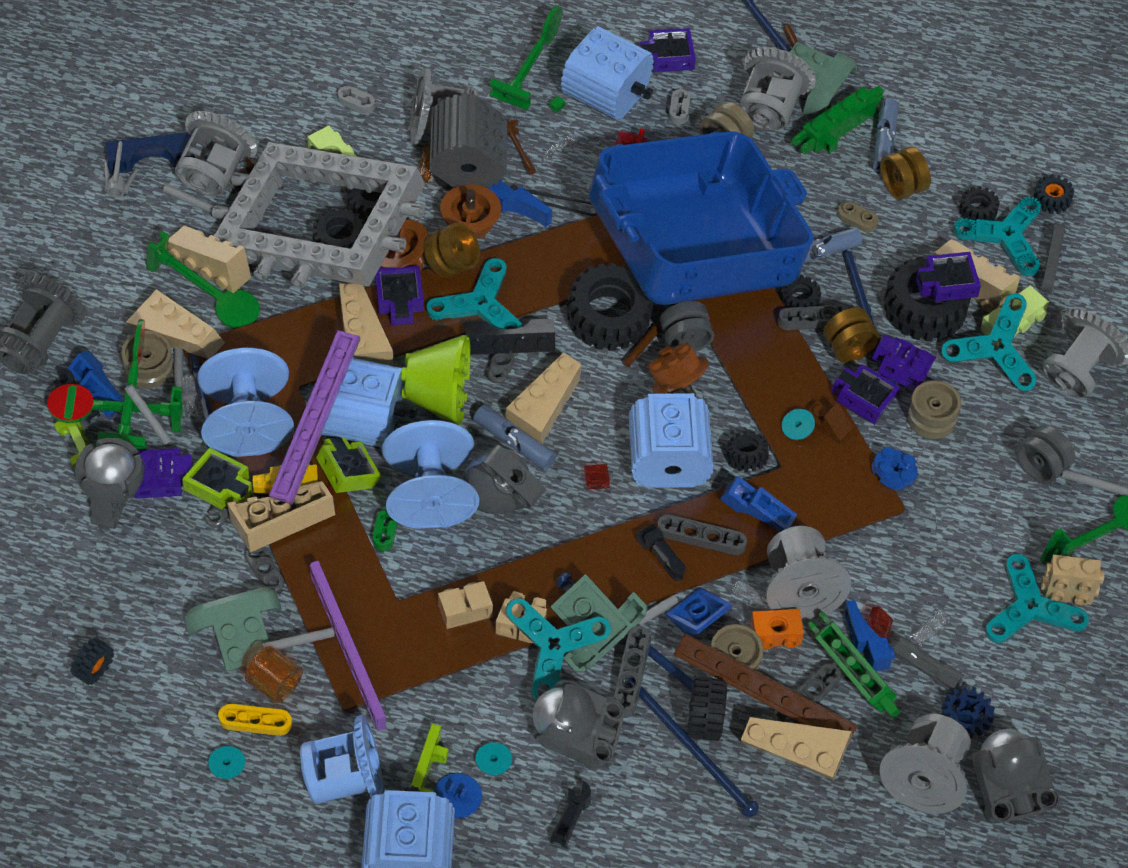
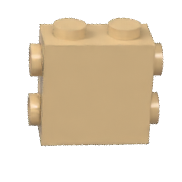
(1072, 579)

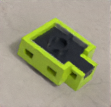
(347, 465)
(218, 480)

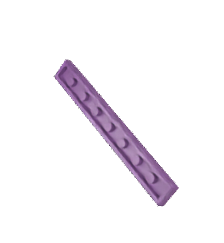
(314, 417)
(347, 646)

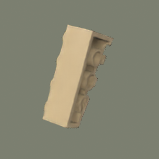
(211, 258)
(993, 280)
(361, 320)
(177, 325)
(545, 397)
(269, 520)
(802, 745)

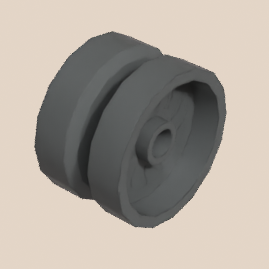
(688, 324)
(1045, 454)

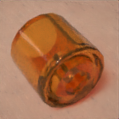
(273, 674)

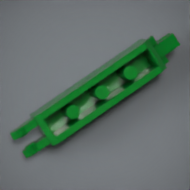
(839, 119)
(855, 665)

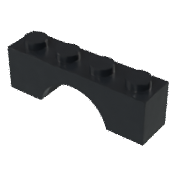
(533, 337)

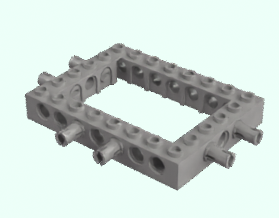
(358, 265)

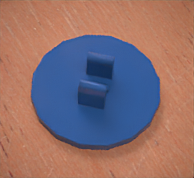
(461, 792)

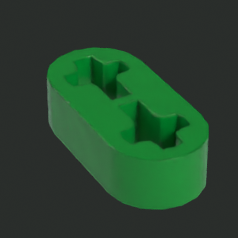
(380, 529)

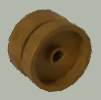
(905, 173)
(452, 250)
(851, 335)

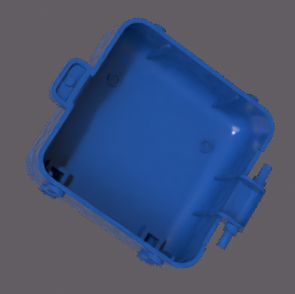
(701, 216)

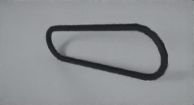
(564, 198)

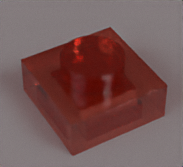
(596, 476)
(880, 622)

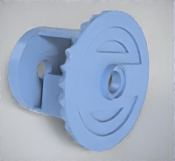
(340, 772)

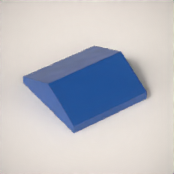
(698, 611)

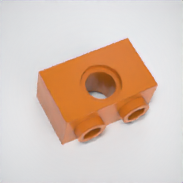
(786, 621)

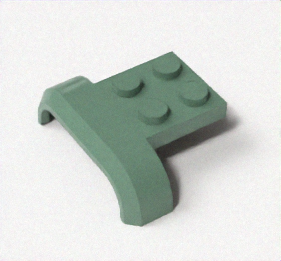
(829, 74)
(587, 601)
(235, 623)

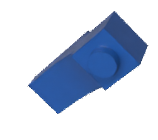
(522, 202)
(92, 377)
(758, 503)
(866, 640)

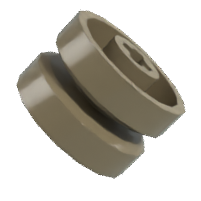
(727, 118)
(155, 363)
(934, 409)
(740, 644)

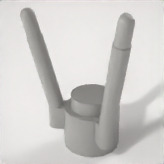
(116, 185)

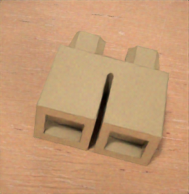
(506, 627)

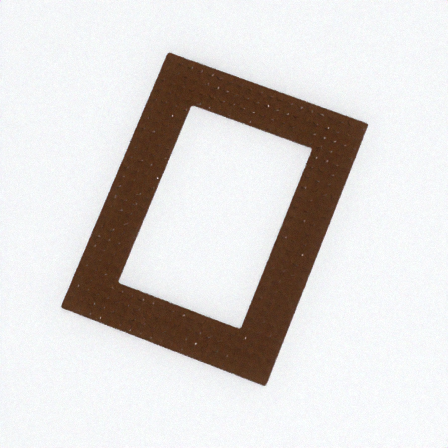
(406, 638)

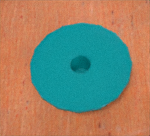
(798, 424)
(493, 752)
(226, 762)

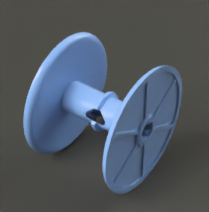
(243, 381)
(428, 452)

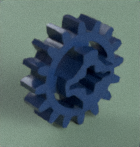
(968, 710)

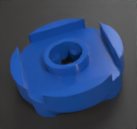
(888, 460)

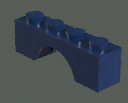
(133, 150)

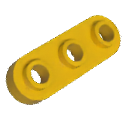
(246, 714)

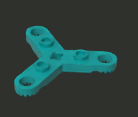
(994, 232)
(467, 304)
(981, 346)
(1044, 609)
(540, 630)

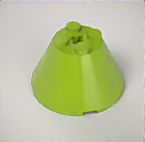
(437, 378)

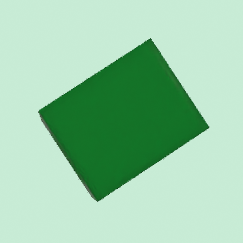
(557, 104)
(830, 144)

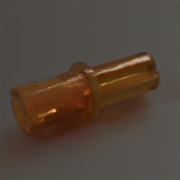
(424, 164)

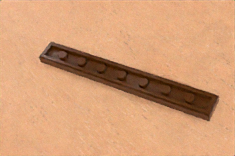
(759, 686)

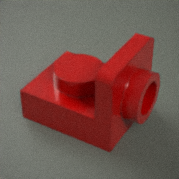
(628, 138)

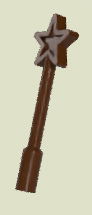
(512, 130)

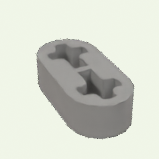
(356, 99)
(683, 107)

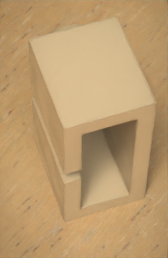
(465, 605)

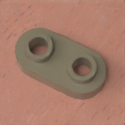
(857, 216)

